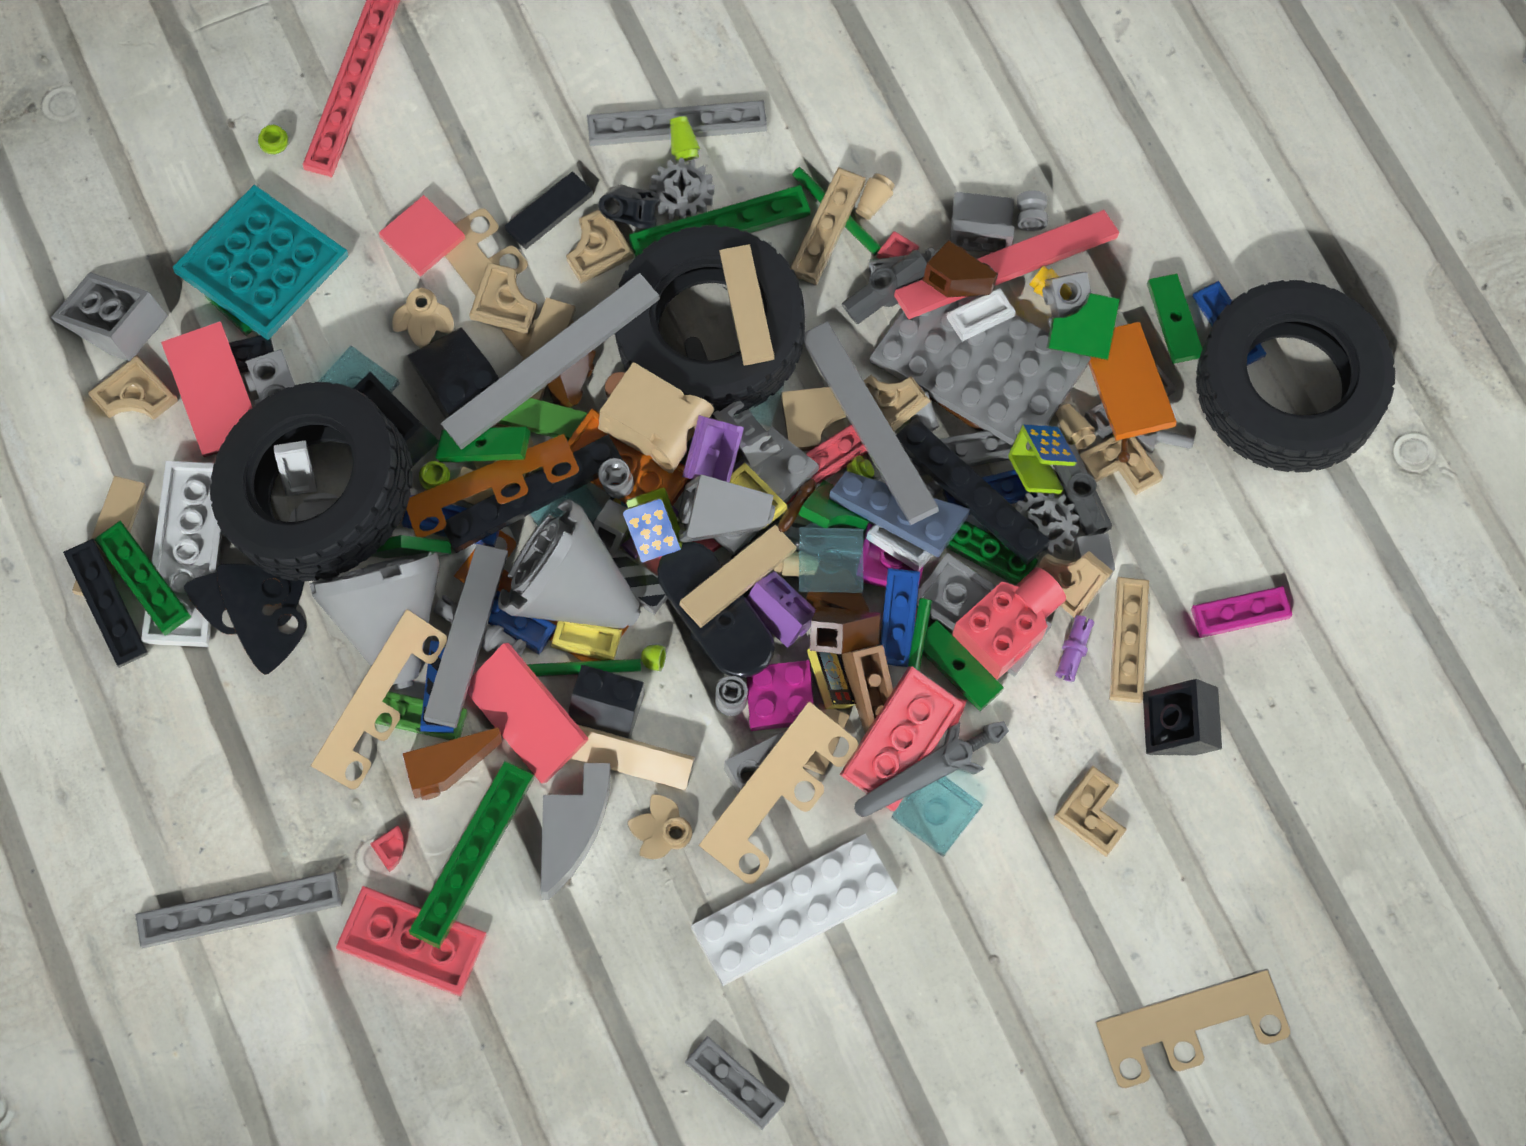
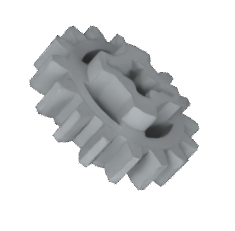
(696, 187)
(1056, 525)

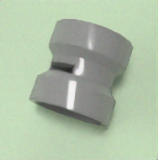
(1032, 213)
(612, 472)
(733, 702)

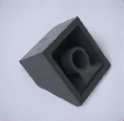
(606, 701)
(1182, 719)

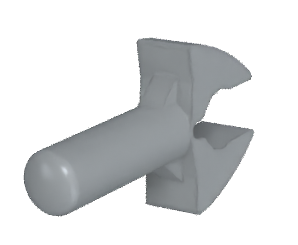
(1166, 437)

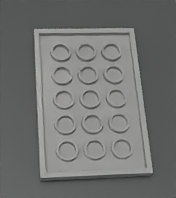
(991, 378)

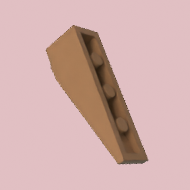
(868, 681)

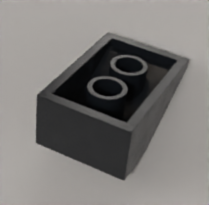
(453, 370)
(415, 434)

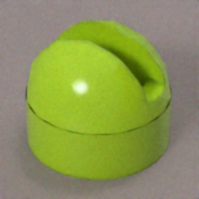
(654, 657)

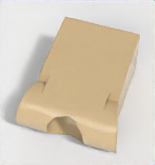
(652, 416)

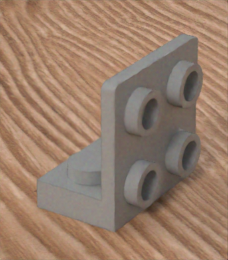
(982, 222)

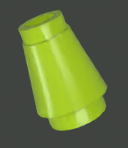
(683, 140)

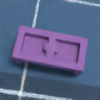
(713, 449)
(781, 608)

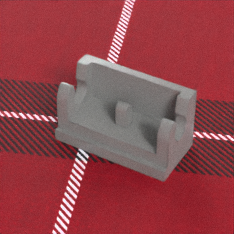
(755, 441)

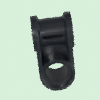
(635, 207)

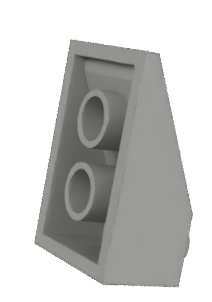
(111, 315)

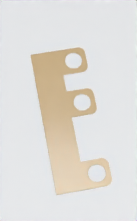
(471, 263)
(367, 701)
(774, 777)
(1182, 1016)

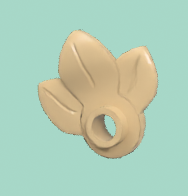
(422, 321)
(656, 826)

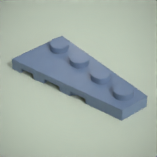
(877, 504)

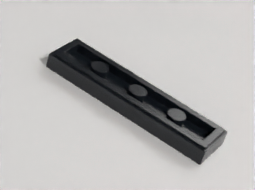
(105, 603)

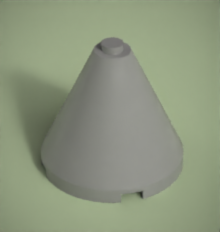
(569, 576)
(374, 598)

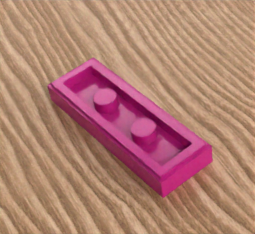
(1241, 612)

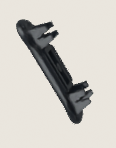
(733, 638)

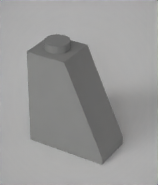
(721, 509)

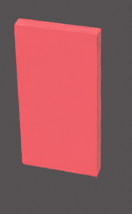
(208, 384)
(525, 713)
(902, 732)
(381, 935)

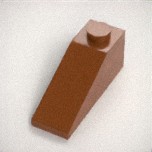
(443, 764)

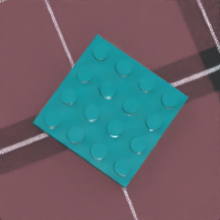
(260, 262)

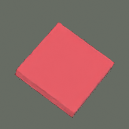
(422, 235)

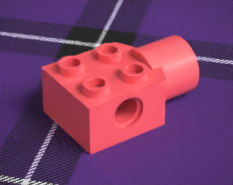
(1009, 621)

